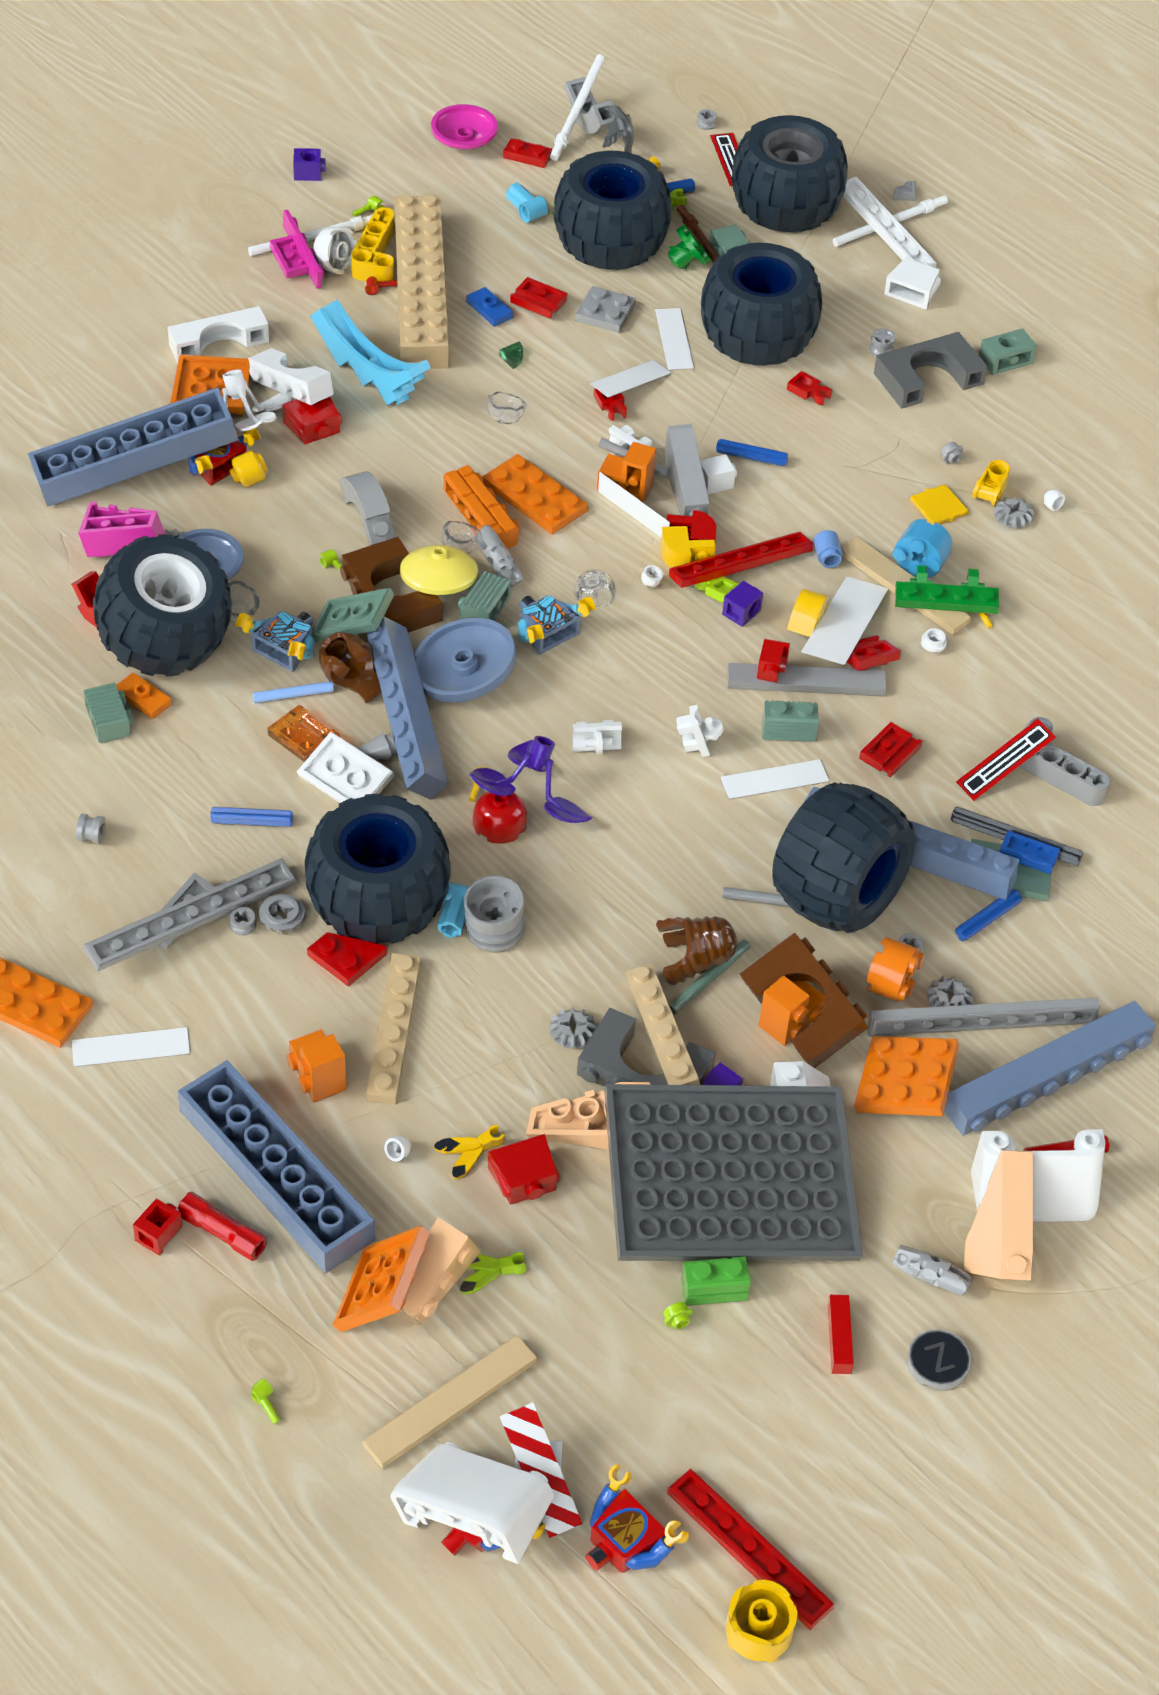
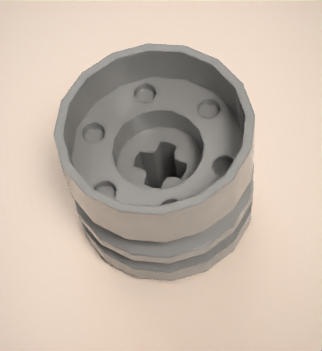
(494, 913)

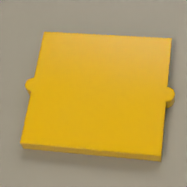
(939, 505)

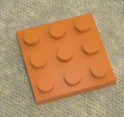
(205, 373)
(907, 1076)
(381, 1279)

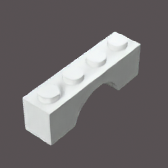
(242, 326)
(304, 384)

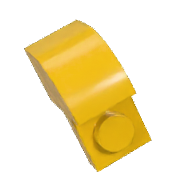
(679, 550)
(807, 612)

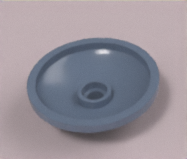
(221, 546)

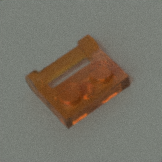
(295, 736)

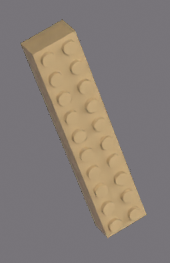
(421, 280)

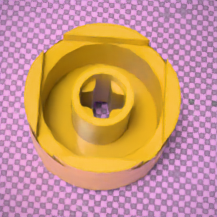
(765, 1638)

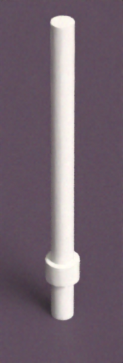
(563, 138)
(924, 207)
(355, 223)

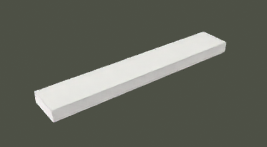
(884, 223)

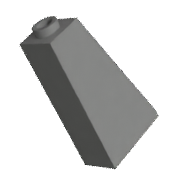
(685, 470)

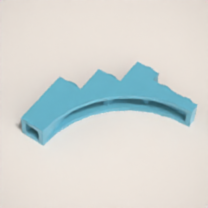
(350, 346)

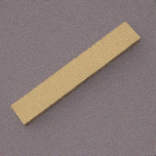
(887, 573)
(449, 1402)

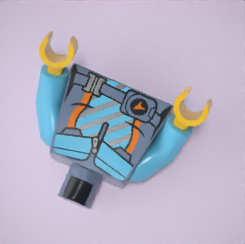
(550, 621)
(281, 637)

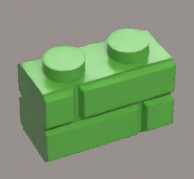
(715, 1281)

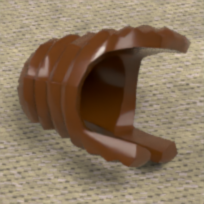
(350, 664)
(707, 941)

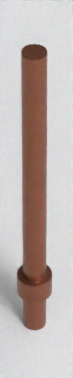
(692, 224)

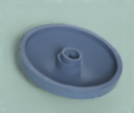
(465, 659)

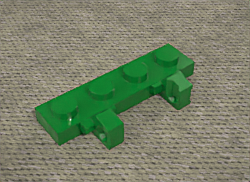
(968, 597)

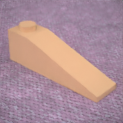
(573, 1121)
(1003, 1228)

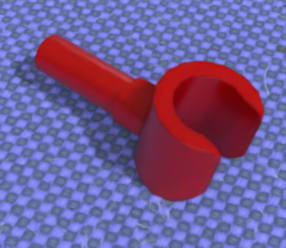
(373, 285)

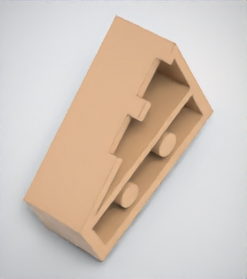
(440, 1267)

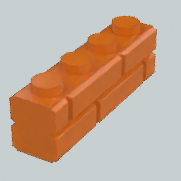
(479, 504)

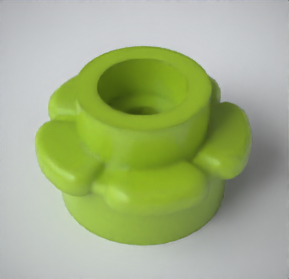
(677, 1315)

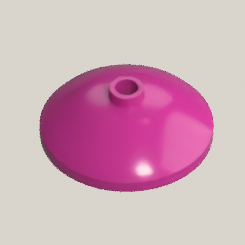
(464, 126)

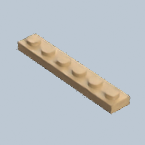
(661, 1026)
(393, 1029)

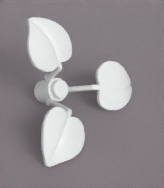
(236, 389)

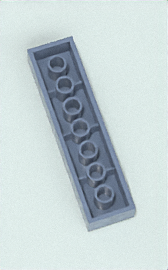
(133, 446)
(277, 1166)

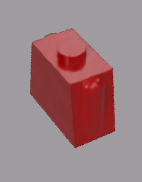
(312, 421)
(524, 1169)

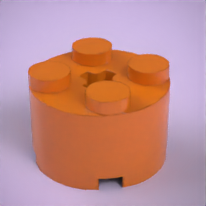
(894, 969)

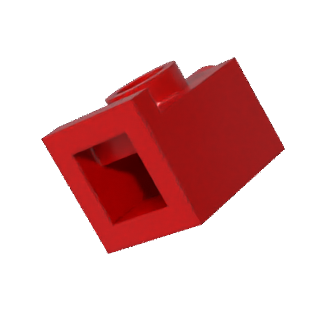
(772, 660)
(157, 1226)

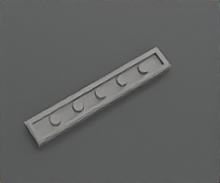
(810, 680)

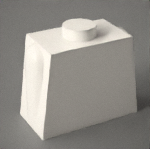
(913, 283)

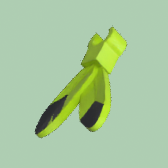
(490, 1268)

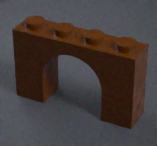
(381, 561)
(839, 1020)

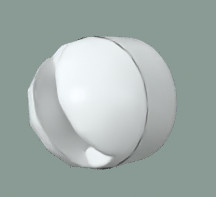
(1054, 499)
(657, 576)
(393, 1146)

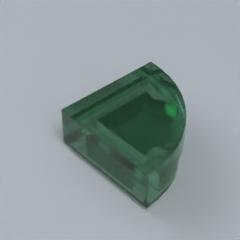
(512, 354)

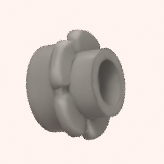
(952, 453)

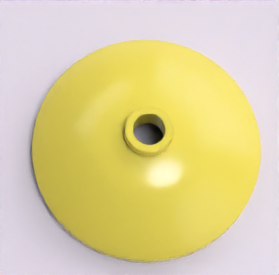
(439, 570)

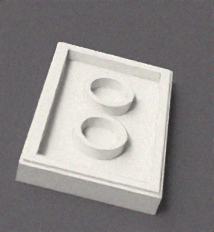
(344, 770)

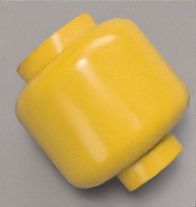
(248, 468)

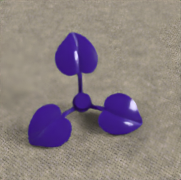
(536, 756)

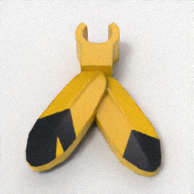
(470, 1148)

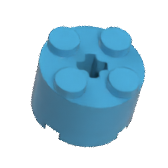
(924, 546)

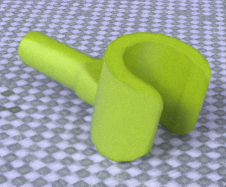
(372, 203)
(330, 558)
(259, 1394)

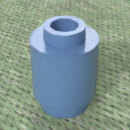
(828, 548)

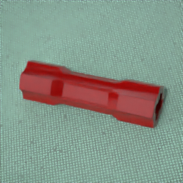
(240, 1237)

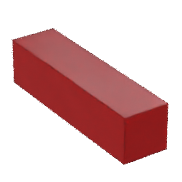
(840, 1334)

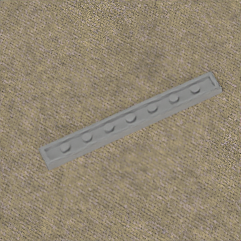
(188, 914)
(982, 1016)

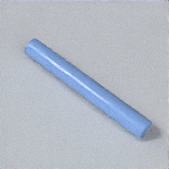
(291, 692)

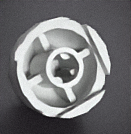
(334, 249)

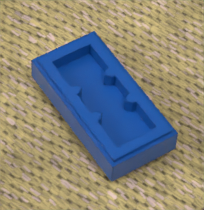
(489, 306)
(1030, 852)

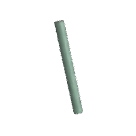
(708, 977)

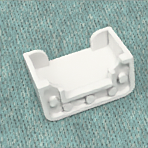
(1063, 1181)
(475, 1497)

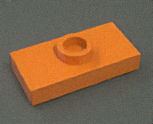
(144, 695)

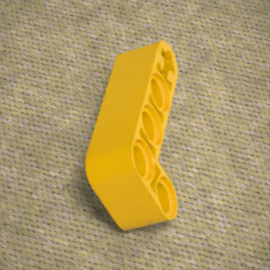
(368, 254)

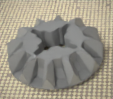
(1019, 518)
(287, 905)
(938, 993)
(561, 1031)

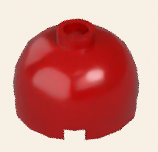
(499, 817)

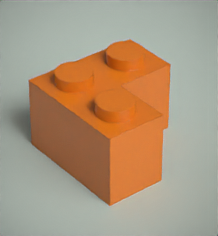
(633, 471)
(789, 1008)
(319, 1064)

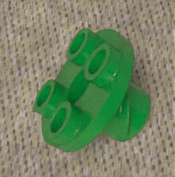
(687, 250)

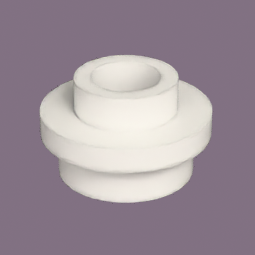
(934, 640)

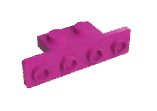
(294, 254)

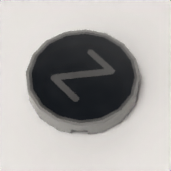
(939, 1359)

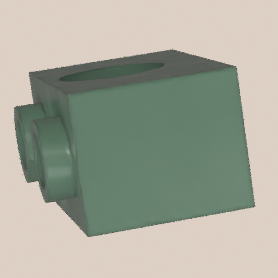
(1007, 351)

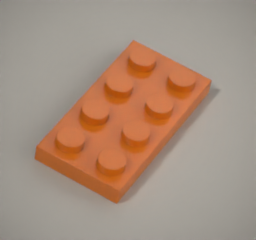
(535, 494)
(39, 1004)

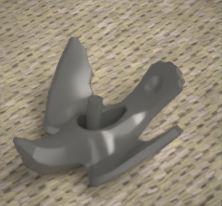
(620, 127)

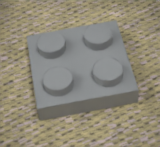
(605, 309)

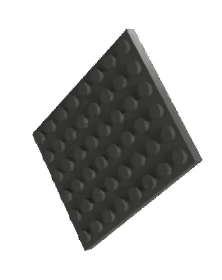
(731, 1173)

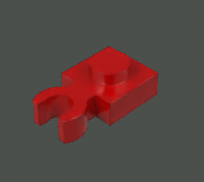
(808, 386)
(613, 404)

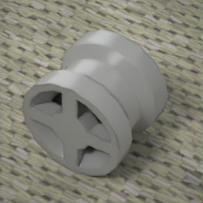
(882, 341)
(90, 828)

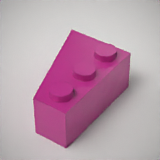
(110, 528)

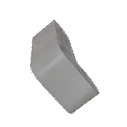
(1068, 772)

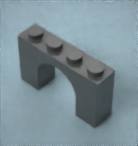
(946, 352)
(602, 1055)

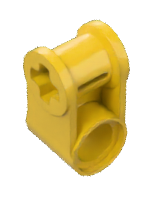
(992, 482)

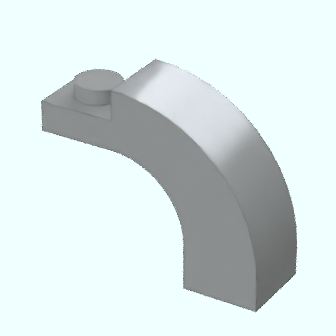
(592, 115)
(371, 503)

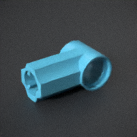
(528, 205)
(453, 912)

